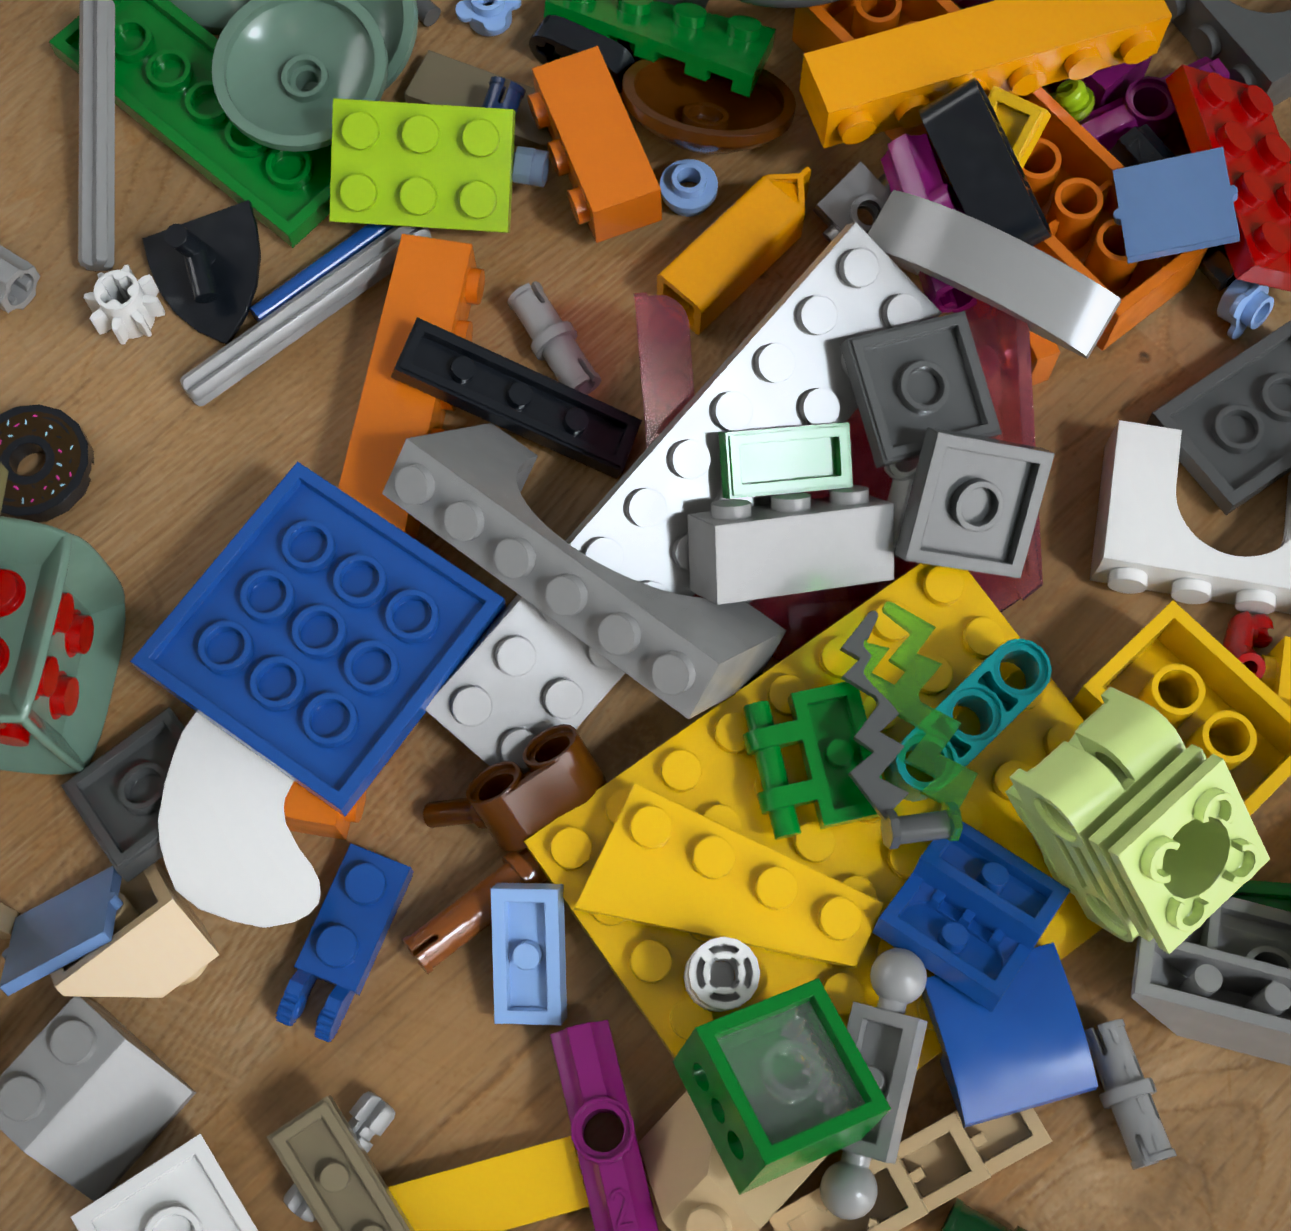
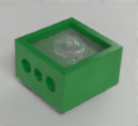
(779, 1085)

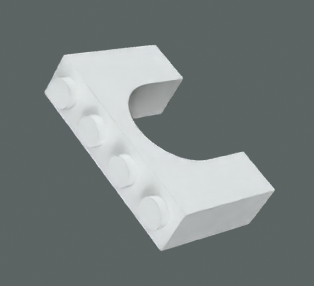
(1149, 547)

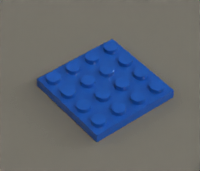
(319, 637)

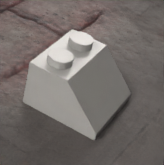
(88, 1098)

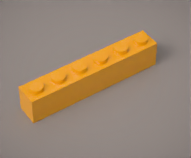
(1002, 43)

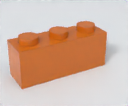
(595, 145)

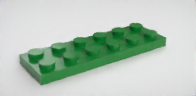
(169, 90)

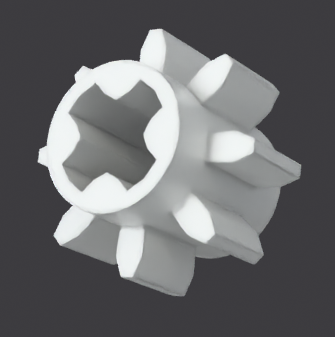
(124, 304)

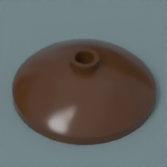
(706, 113)

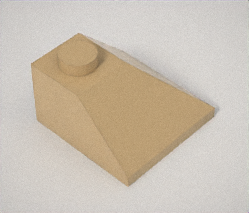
(152, 947)
(694, 1183)

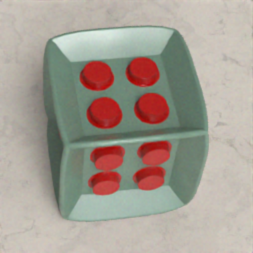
(56, 647)

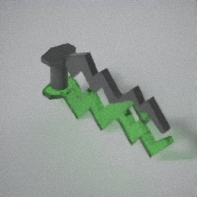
(902, 700)

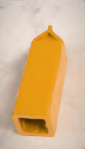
(737, 248)

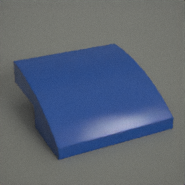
(972, 913)
(1018, 1054)

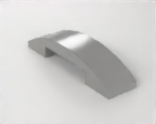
(995, 270)

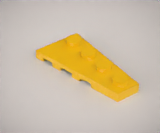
(710, 881)

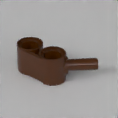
(519, 803)

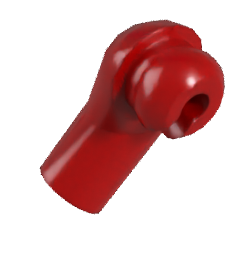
(1246, 632)

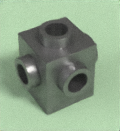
(854, 192)

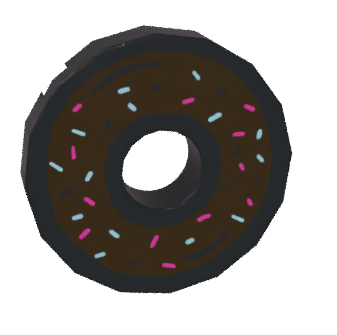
(66, 468)

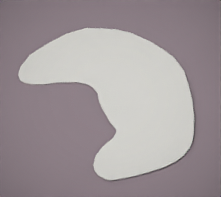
(229, 832)

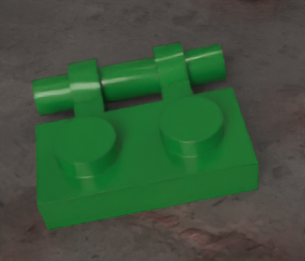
(824, 729)

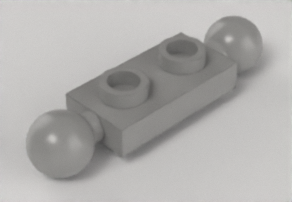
(892, 1051)

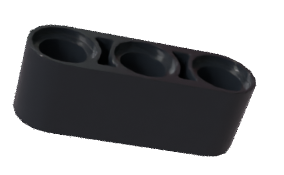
(983, 163)

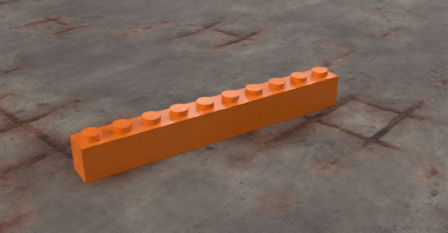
(437, 284)

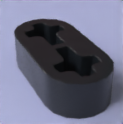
(560, 37)

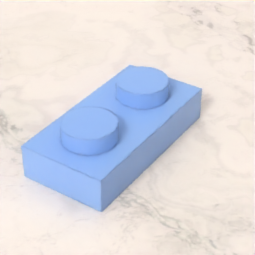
(528, 953)

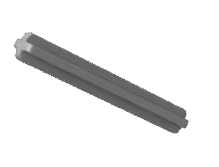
(96, 135)
(295, 317)

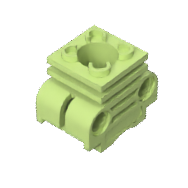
(1139, 823)

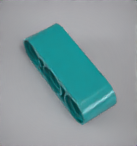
(992, 702)

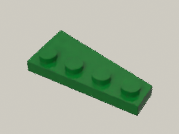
(683, 31)

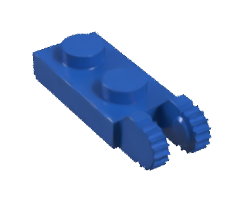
(346, 937)

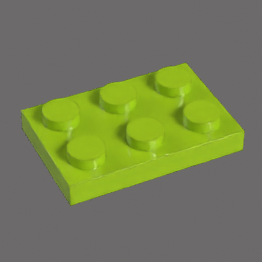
(421, 165)

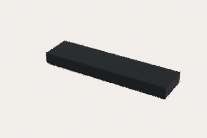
(516, 398)

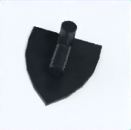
(209, 269)

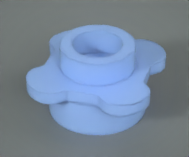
(489, 19)
(1244, 306)

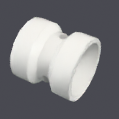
(713, 982)

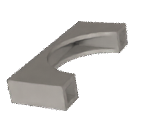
(671, 643)

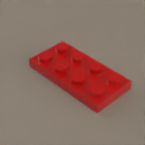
(1240, 120)

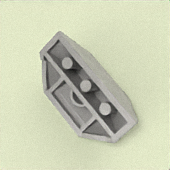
(1224, 981)

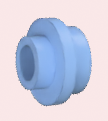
(686, 200)

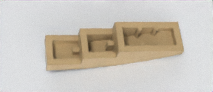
(927, 1173)

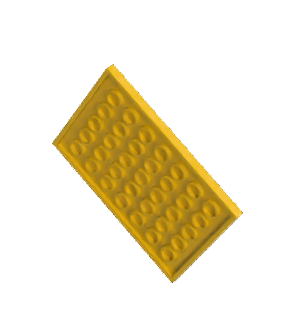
(715, 777)

